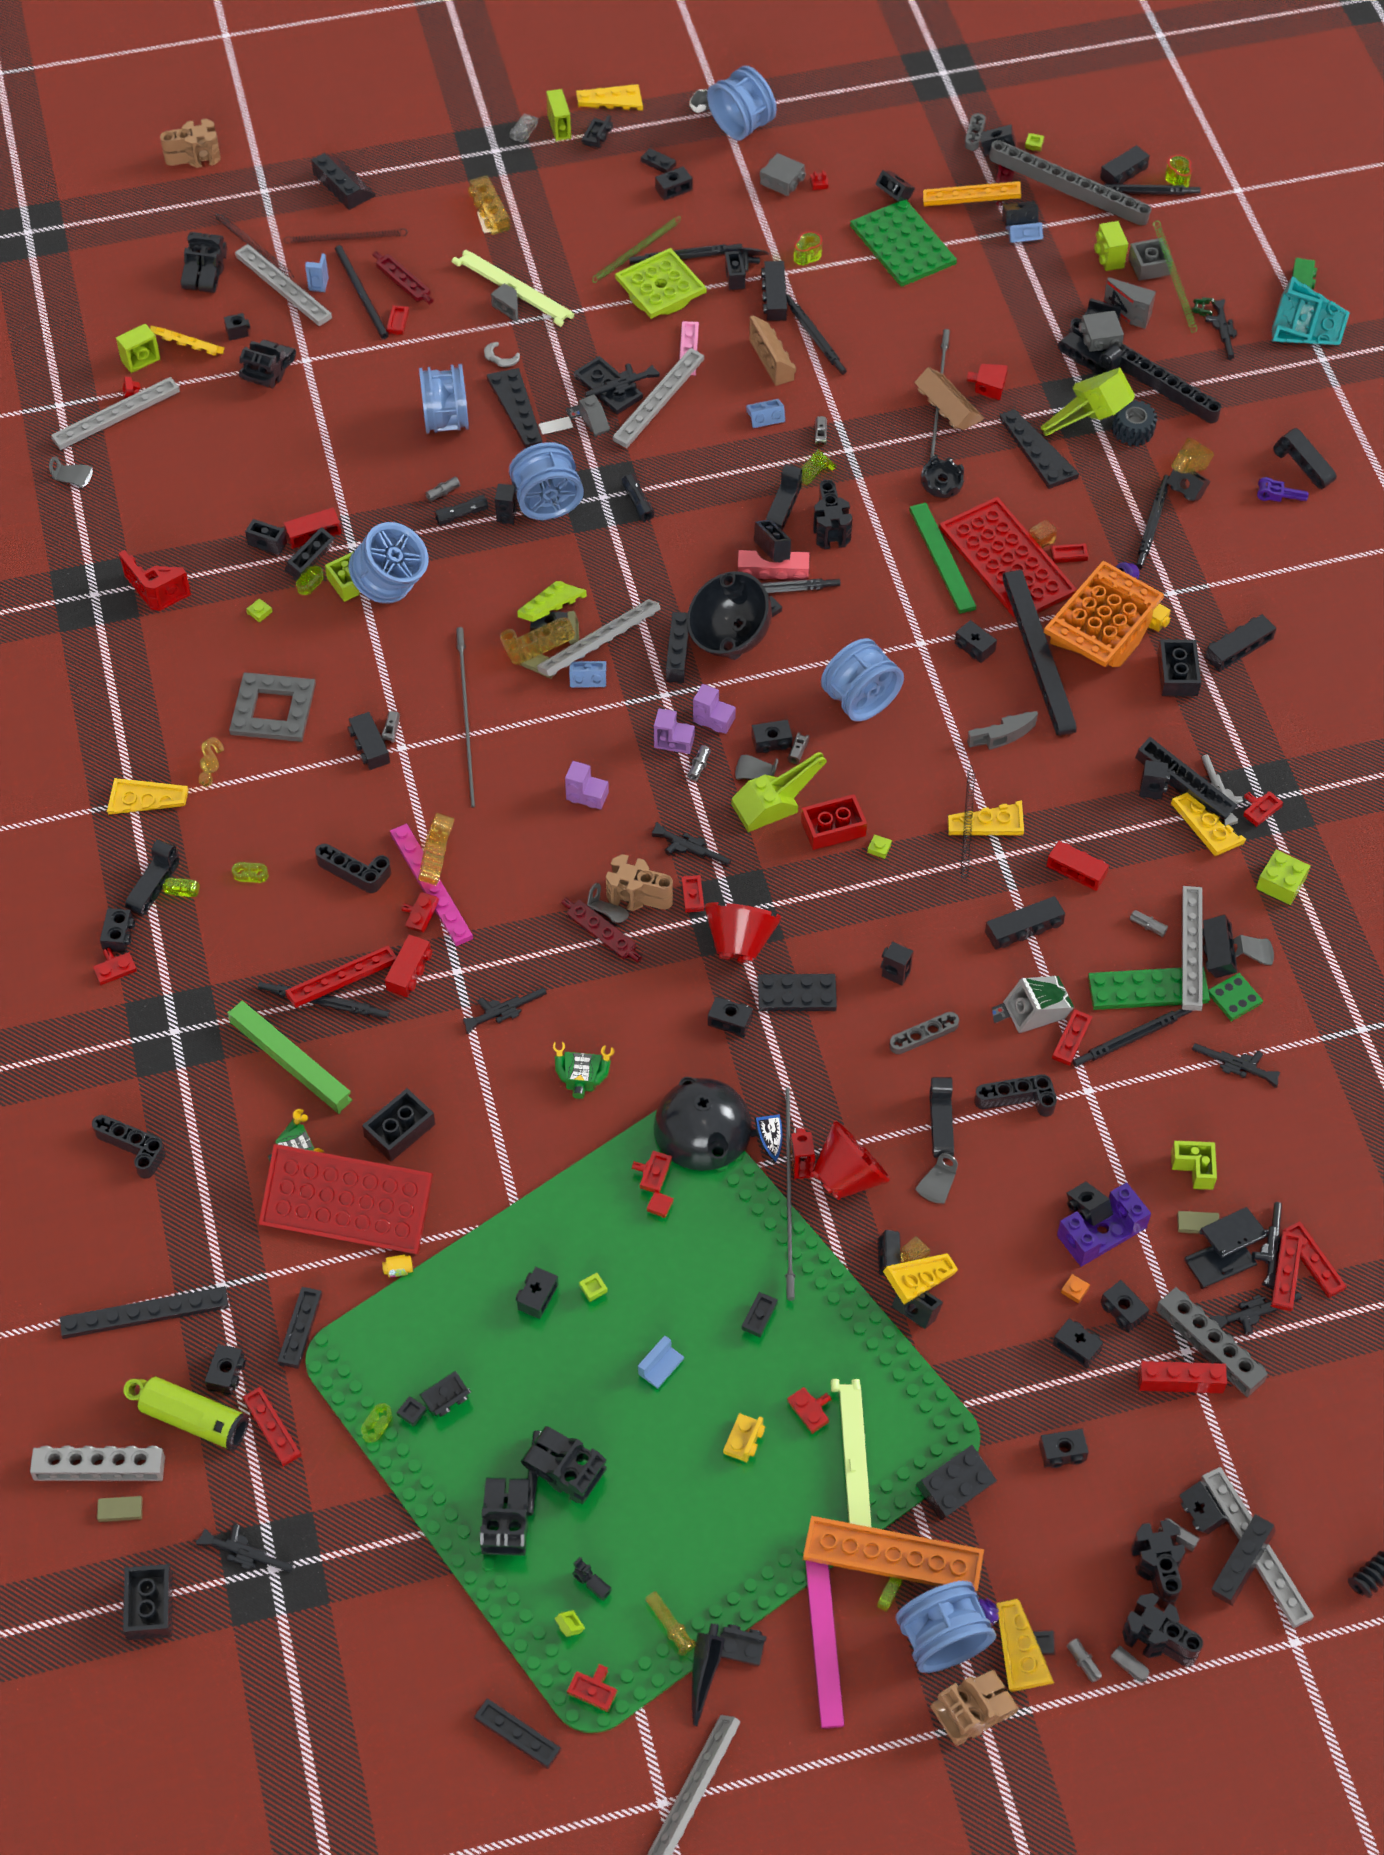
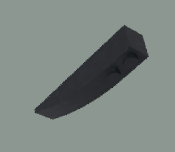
(1187, 780)

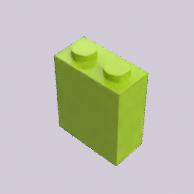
(558, 115)

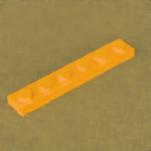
(972, 193)

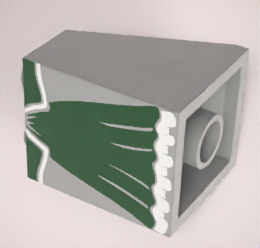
(1038, 1002)

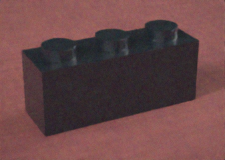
(1125, 166)
(772, 540)
(309, 553)
(368, 741)
(1219, 946)

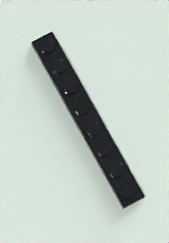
(144, 1312)

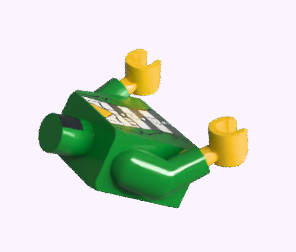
(581, 1070)
(295, 1134)

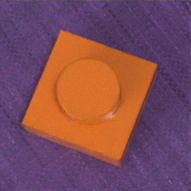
(1075, 1288)

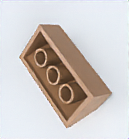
(771, 351)
(948, 399)

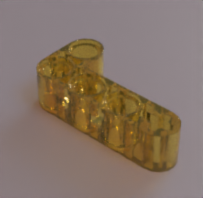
(1192, 457)
(536, 641)
(435, 848)

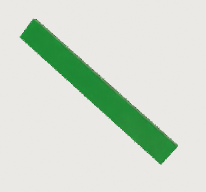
(942, 558)

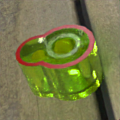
(1178, 170)
(808, 248)

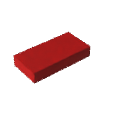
(397, 320)
(1069, 553)

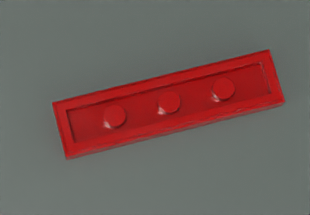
(1317, 1262)
(1287, 1271)
(271, 1426)

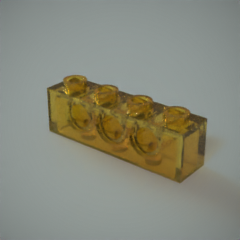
(489, 205)

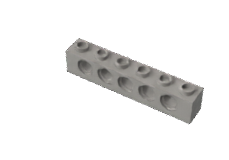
(106, 1471)

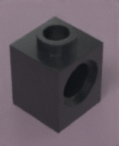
(236, 326)

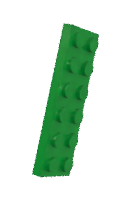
(1139, 988)

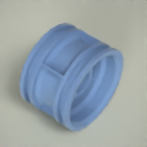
(546, 481)
(388, 562)

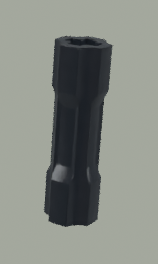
(637, 496)
(473, 505)

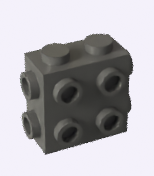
(782, 174)
(1101, 330)

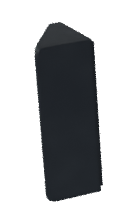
(888, 1250)

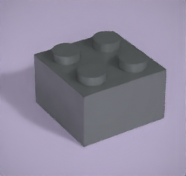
(1149, 260)

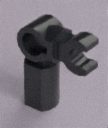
(594, 1583)

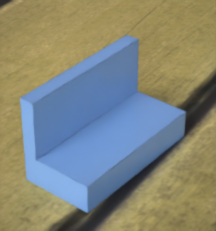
(1025, 232)
(317, 275)
(659, 1363)

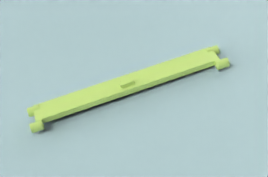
(523, 291)
(854, 1452)

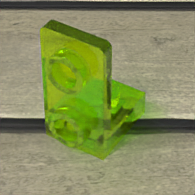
(815, 465)

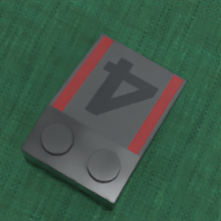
(1134, 300)

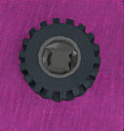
(1135, 423)

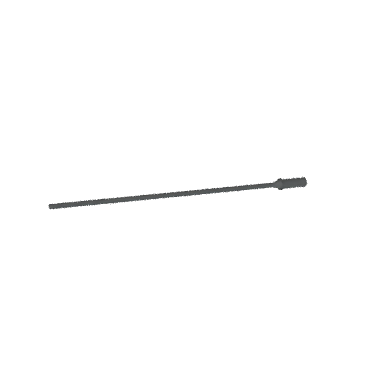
(944, 346)
(460, 646)
(790, 1285)

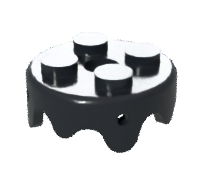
(942, 469)

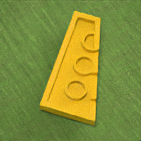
(619, 96)
(184, 340)
(143, 796)
(995, 821)
(1207, 825)
(919, 1276)
(1021, 1651)

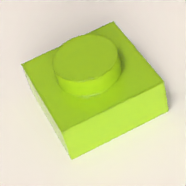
(1034, 142)
(259, 610)
(879, 846)
(593, 1287)
(569, 1623)

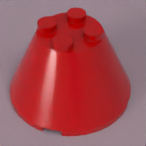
(740, 930)
(846, 1165)

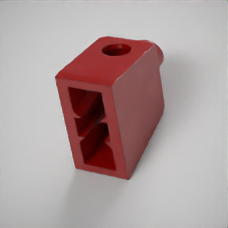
(989, 380)
(802, 1146)

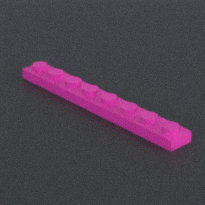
(445, 908)

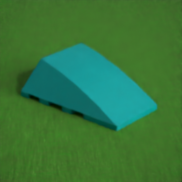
(1308, 317)

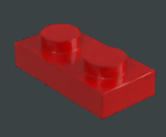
(692, 893)

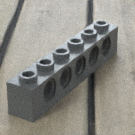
(1214, 1352)

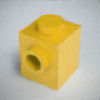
(1160, 618)

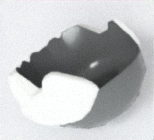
(699, 101)

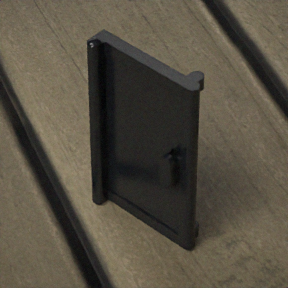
(1229, 1233)
(1209, 1266)

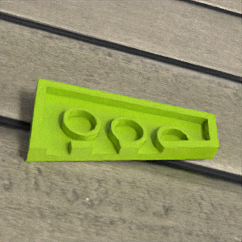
(550, 599)

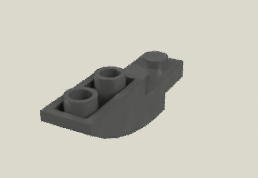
(1008, 731)

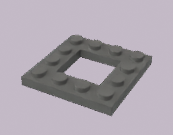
(252, 684)

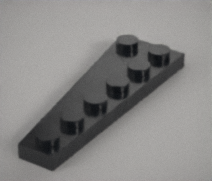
(514, 398)
(1041, 454)

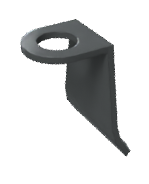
(72, 474)
(751, 768)
(616, 913)
(1257, 949)
(938, 1181)

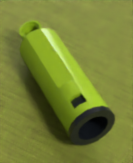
(189, 1411)

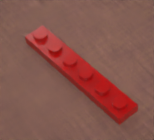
(341, 976)

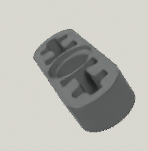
(974, 136)

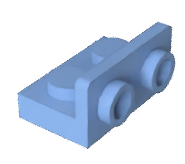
(766, 413)
(588, 674)

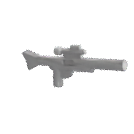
(1217, 783)

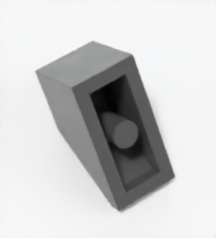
(506, 301)
(593, 415)

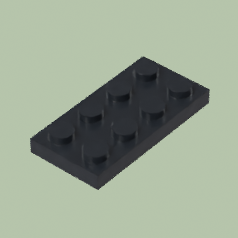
(599, 372)
(797, 992)

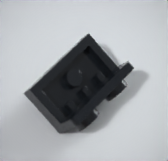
(597, 132)
(444, 1394)

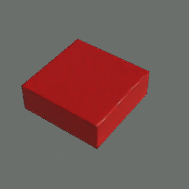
(660, 1204)

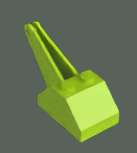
(1097, 396)
(772, 798)

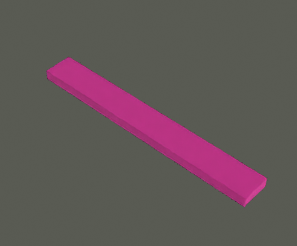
(824, 1645)

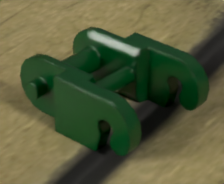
(1203, 301)

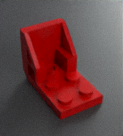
(165, 589)

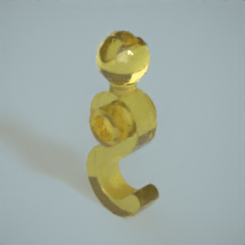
(209, 762)

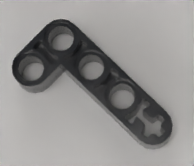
(1096, 361)
(1306, 457)
(786, 496)
(330, 857)
(151, 882)
(985, 1100)
(941, 1116)
(107, 1131)

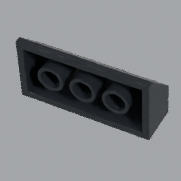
(341, 180)

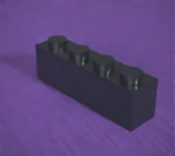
(775, 291)
(1240, 642)
(677, 648)
(1025, 923)
(1243, 1559)

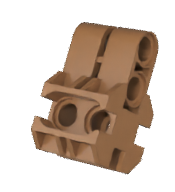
(191, 144)
(638, 885)
(973, 1706)

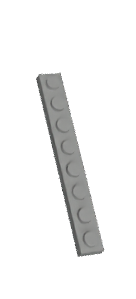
(283, 285)
(658, 398)
(115, 413)
(598, 637)
(1192, 948)
(1268, 1565)
(695, 1786)

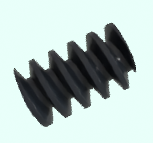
(1369, 1576)

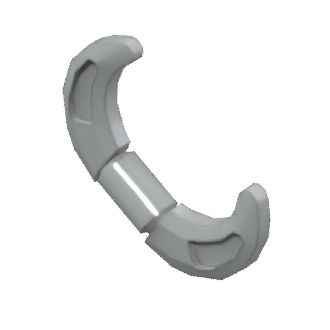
(489, 355)

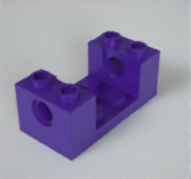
(1085, 1241)

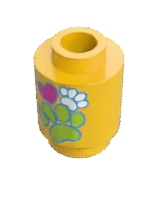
(397, 1266)

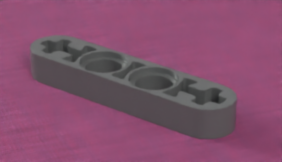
(922, 1030)

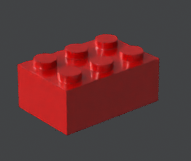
(833, 822)

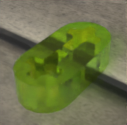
(308, 578)
(250, 872)
(181, 887)
(372, 1420)
(889, 1593)

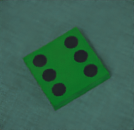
(1235, 997)

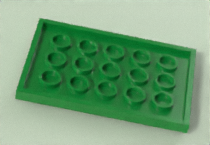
(903, 242)

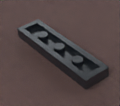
(300, 1327)
(517, 1733)

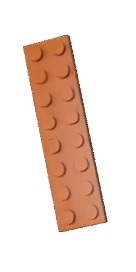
(891, 1553)

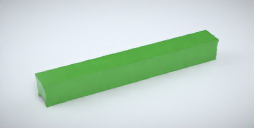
(290, 1056)

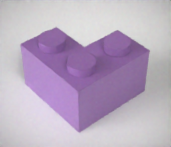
(710, 711)
(672, 735)
(583, 788)

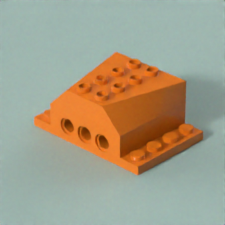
(1105, 616)

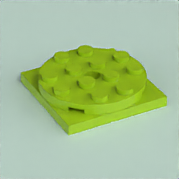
(662, 270)

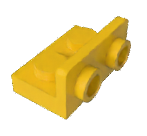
(743, 1437)

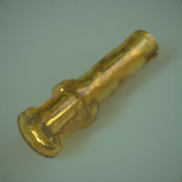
(675, 1630)

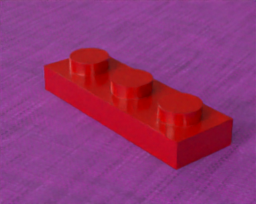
(1072, 1037)

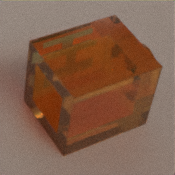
(1043, 533)

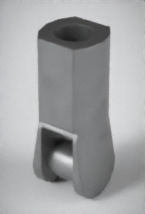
(821, 430)
(391, 726)
(798, 748)
(1186, 1538)
(1130, 1664)

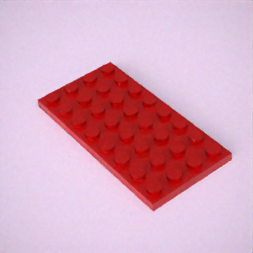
(998, 543)
(346, 1198)

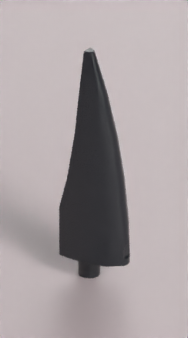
(705, 1662)

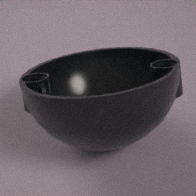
(729, 623)
(689, 1130)

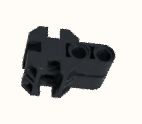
(203, 262)
(265, 362)
(831, 517)
(557, 1458)
(496, 1516)
(1160, 1560)
(1161, 1632)

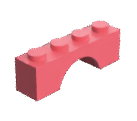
(794, 569)

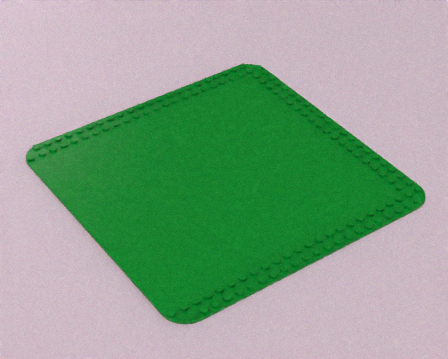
(671, 1508)

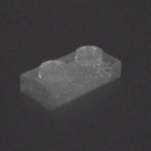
(524, 128)

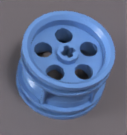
(741, 102)
(444, 399)
(862, 679)
(945, 1626)

